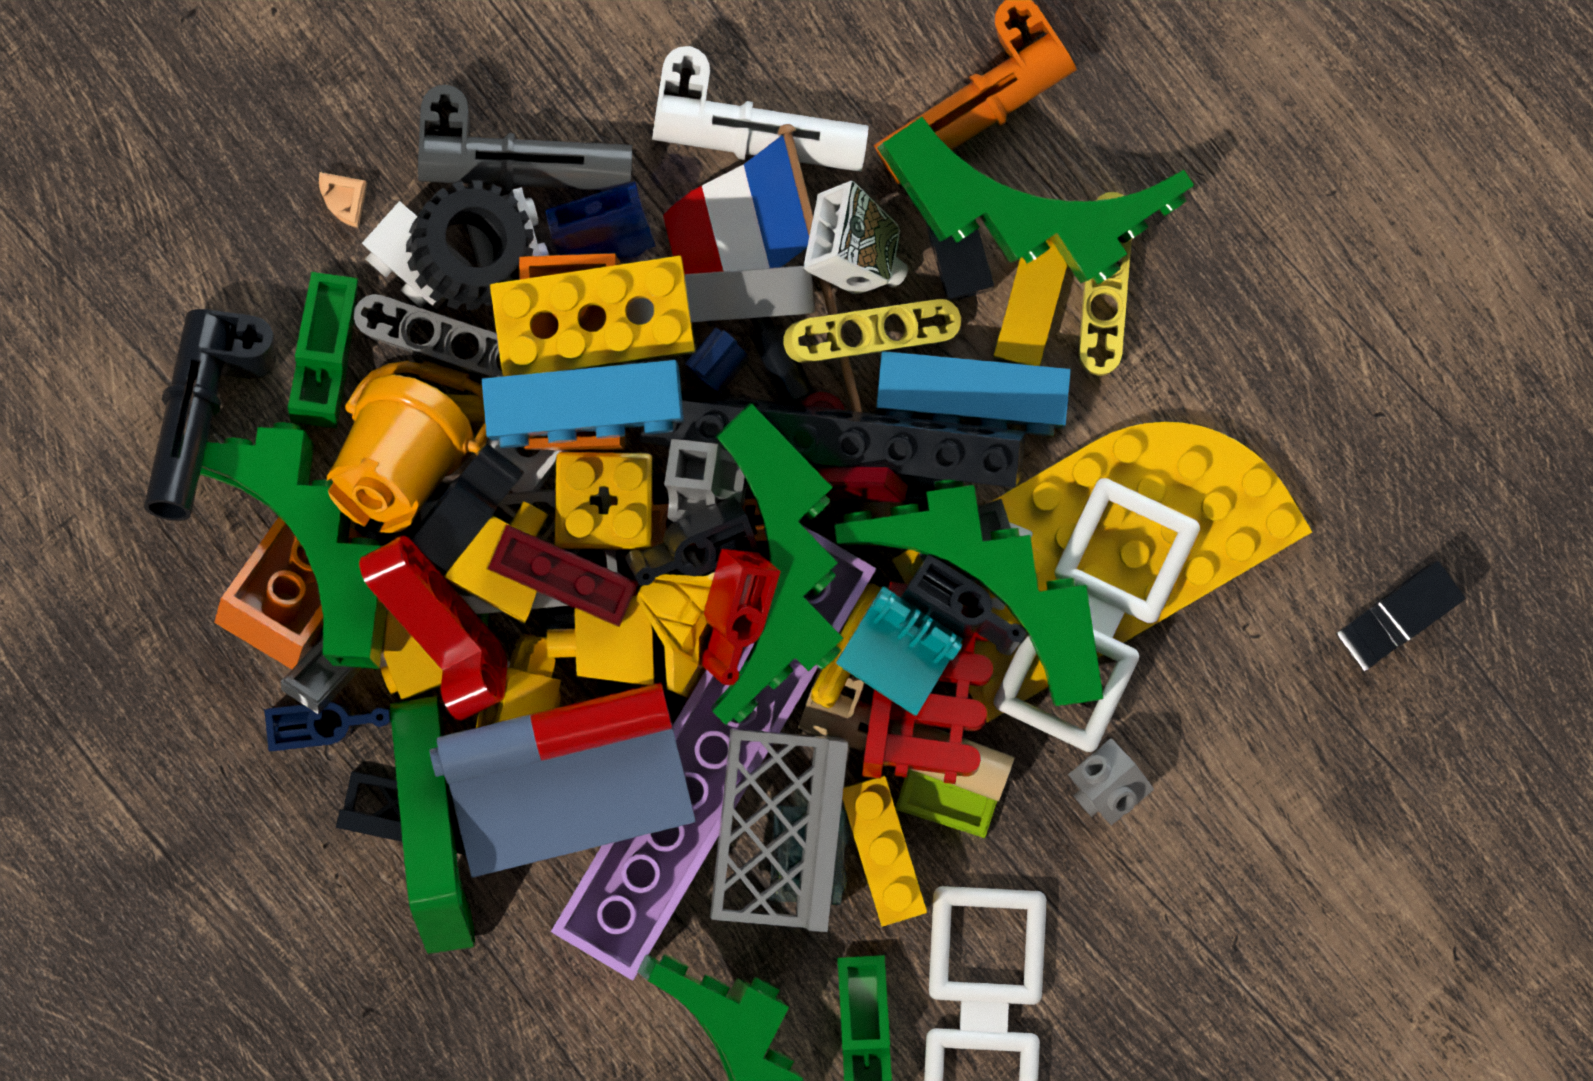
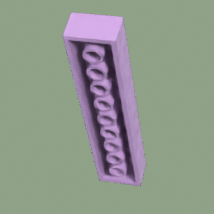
(642, 879)

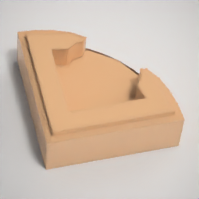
(343, 197)

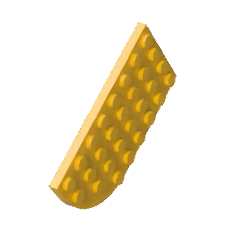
(1185, 466)

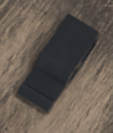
(961, 265)
(465, 507)
(711, 530)
(940, 595)
(1400, 615)

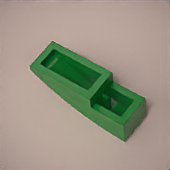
(323, 350)
(864, 1018)

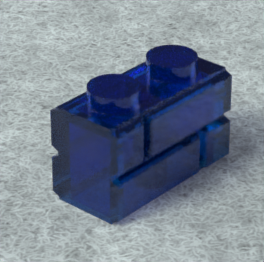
(602, 224)

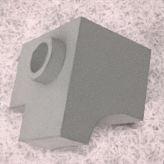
(701, 477)

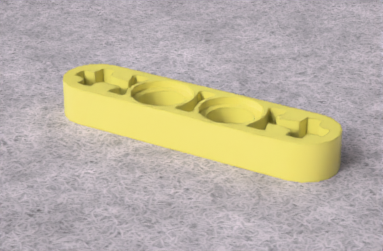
(1116, 287)
(872, 330)

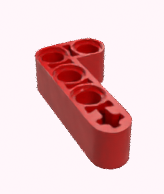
(441, 624)

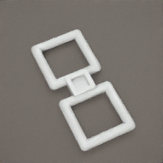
(1106, 609)
(985, 1005)

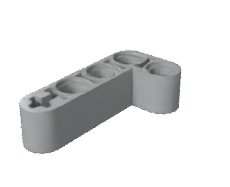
(740, 295)
(443, 342)

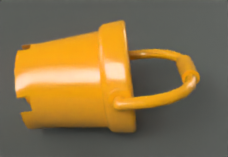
(401, 443)

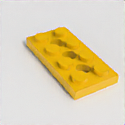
(608, 287)

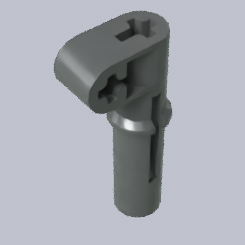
(511, 160)

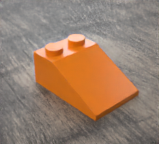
(276, 598)

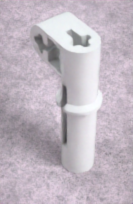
(743, 127)

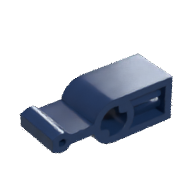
(717, 360)
(313, 735)

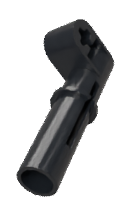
(204, 359)

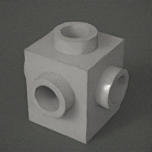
(1109, 783)

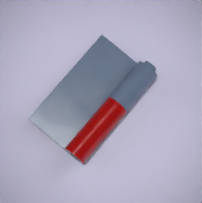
(565, 779)

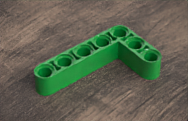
(428, 830)

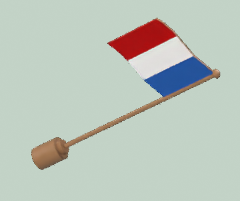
(755, 221)

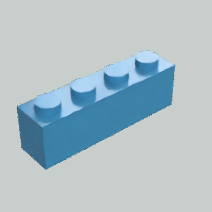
(974, 391)
(583, 401)

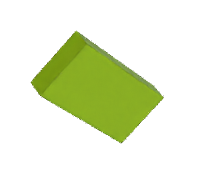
(945, 804)

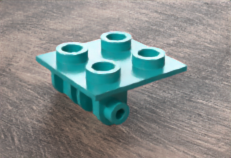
(899, 651)

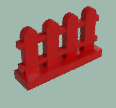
(938, 710)

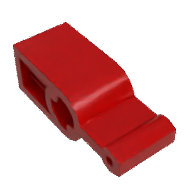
(737, 609)

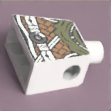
(853, 241)

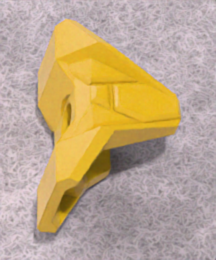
(677, 614)

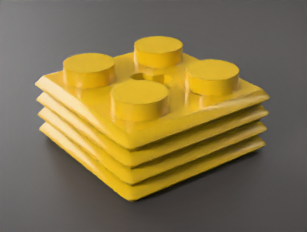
(626, 478)

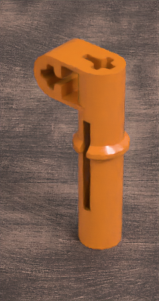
(1006, 86)

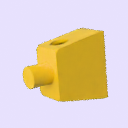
(470, 568)
(606, 650)

